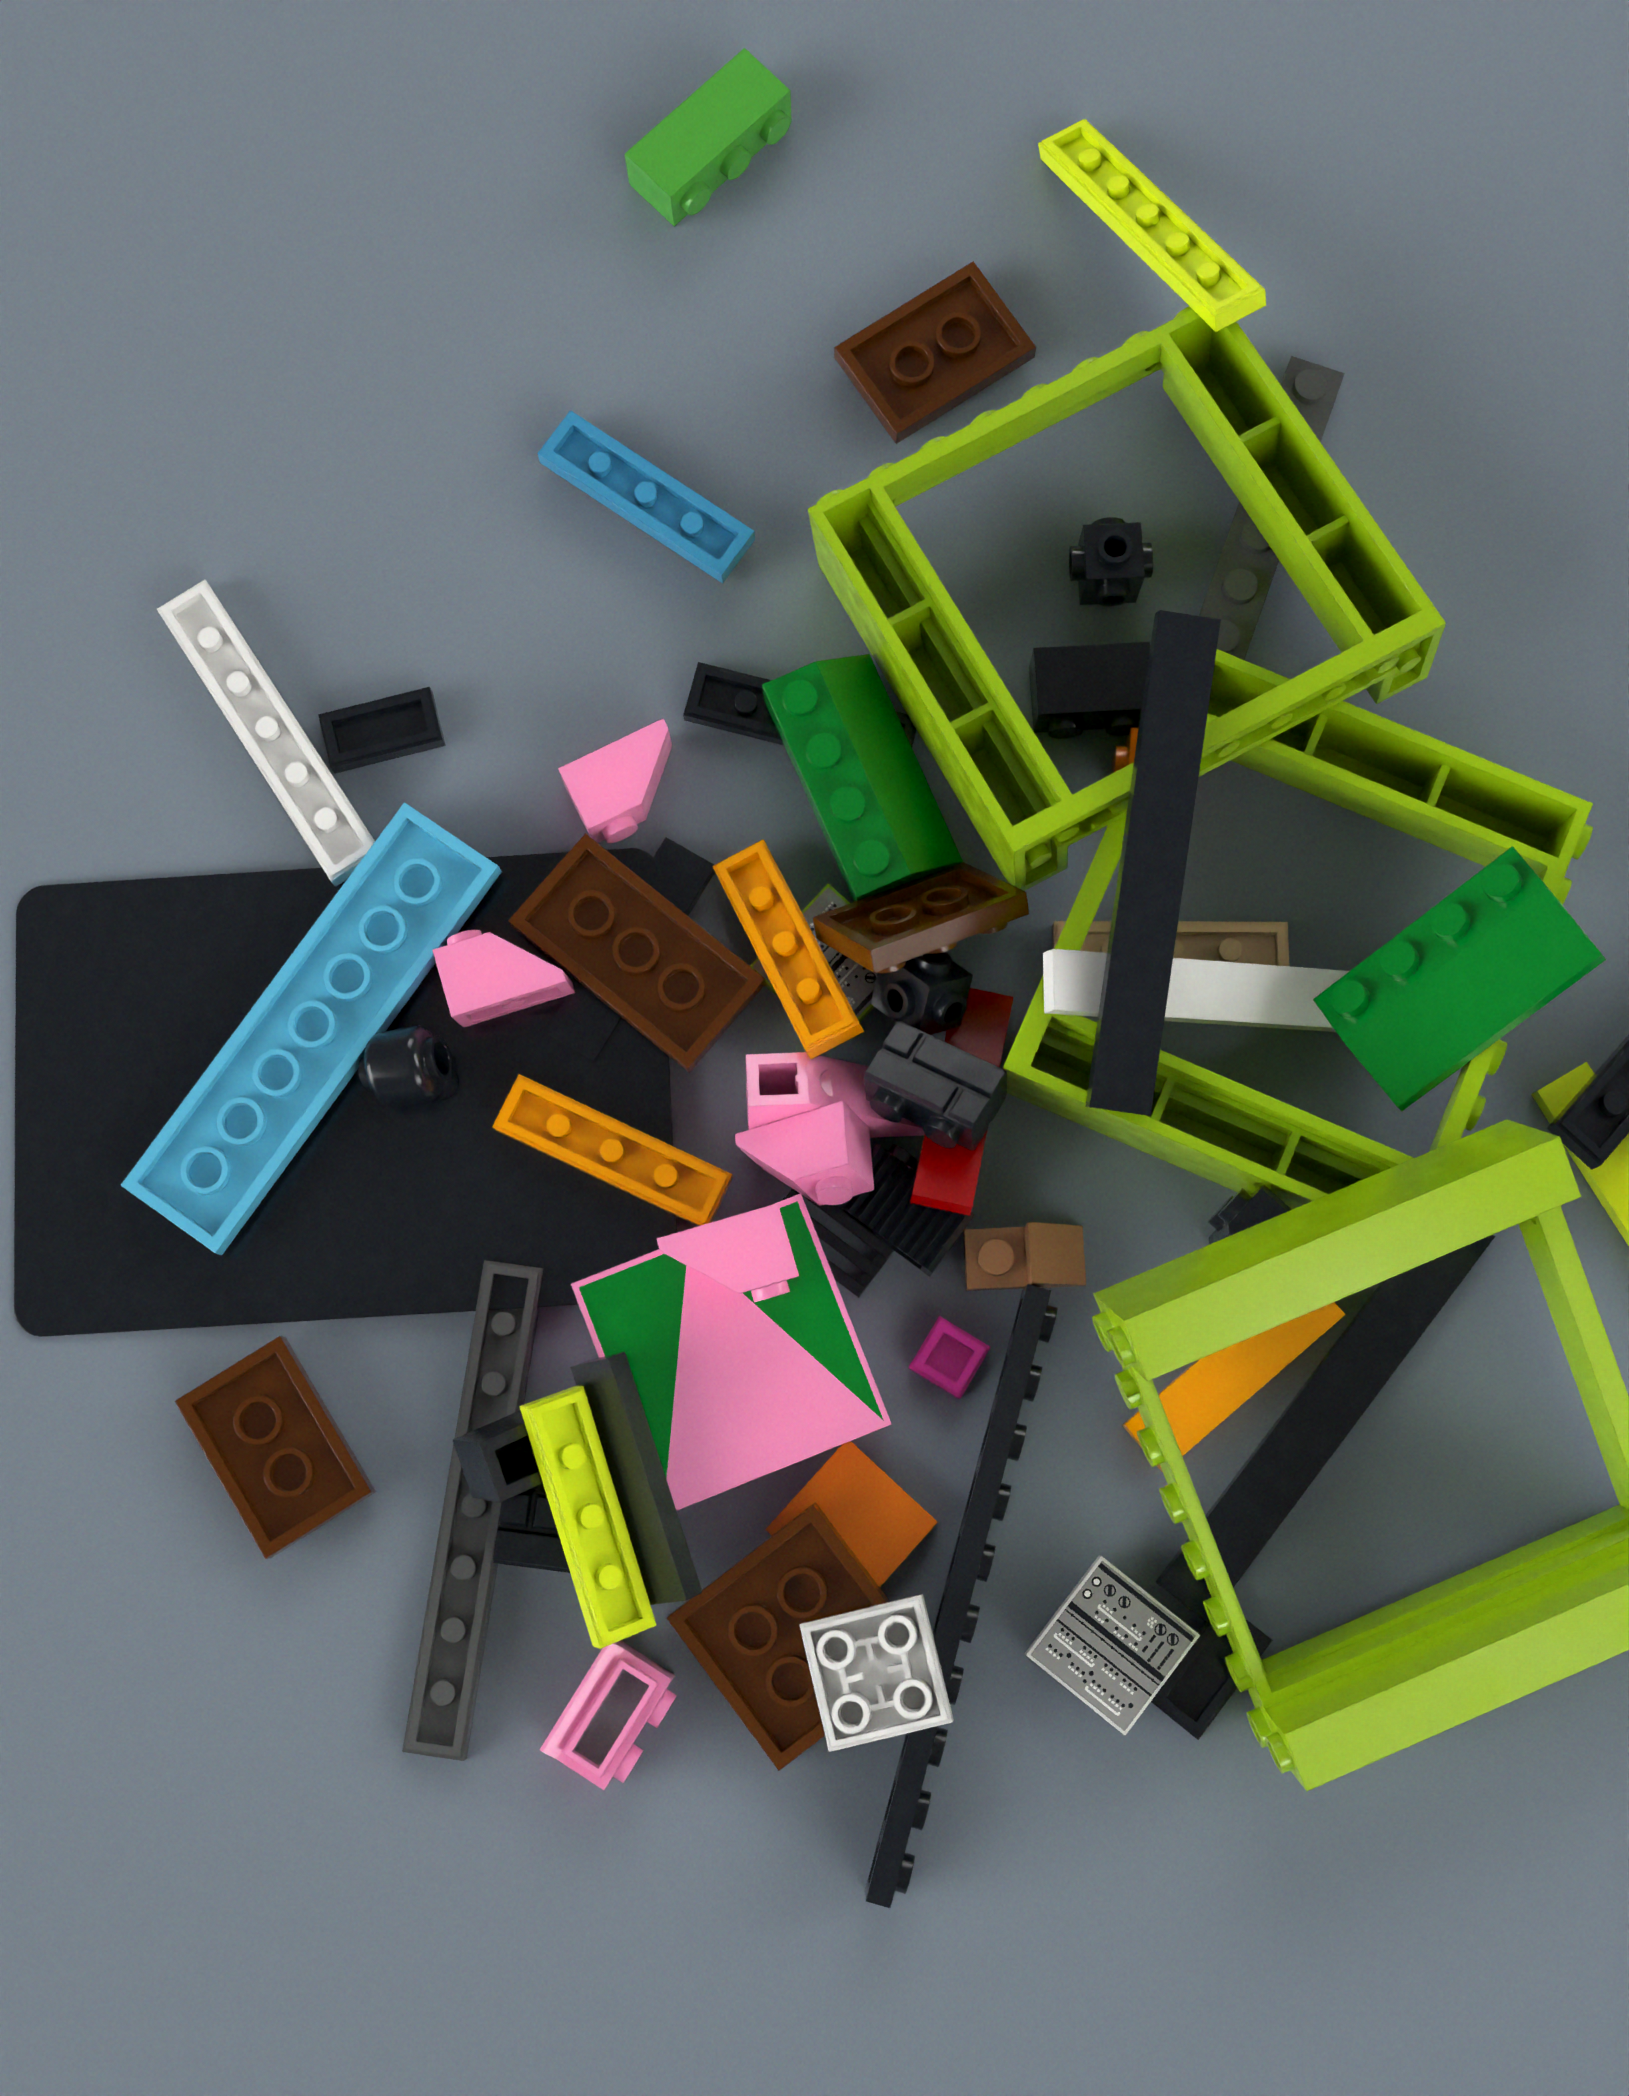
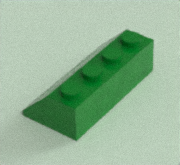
(860, 774)
(1458, 979)

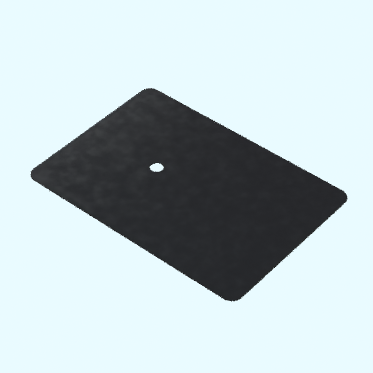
(381, 1206)

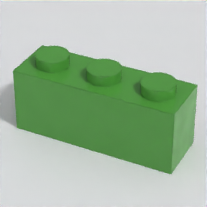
(709, 137)

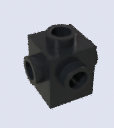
(1110, 562)
(924, 993)

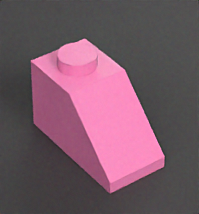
(618, 782)
(494, 978)
(815, 1153)
(739, 1252)

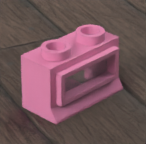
(609, 1713)

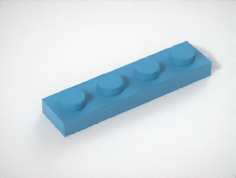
(646, 496)

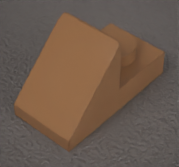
(1018, 1256)

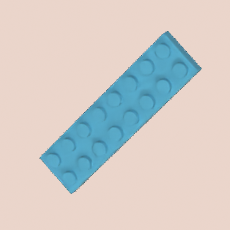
(311, 1029)

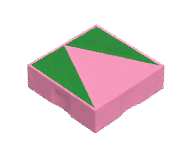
(733, 1379)

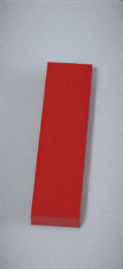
(948, 1176)

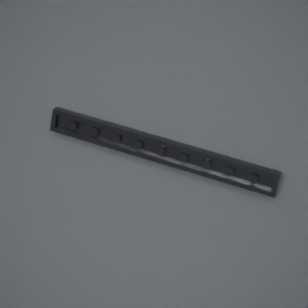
(956, 1616)

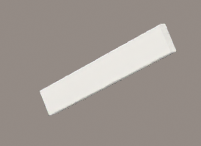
(268, 730)
(1199, 991)

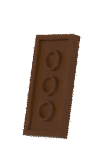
(637, 952)

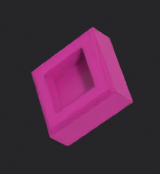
(949, 1357)

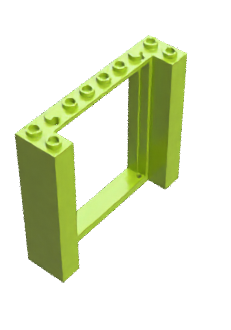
(1275, 471)
(1375, 771)
(1472, 1636)

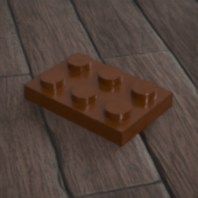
(934, 352)
(921, 917)
(275, 1447)

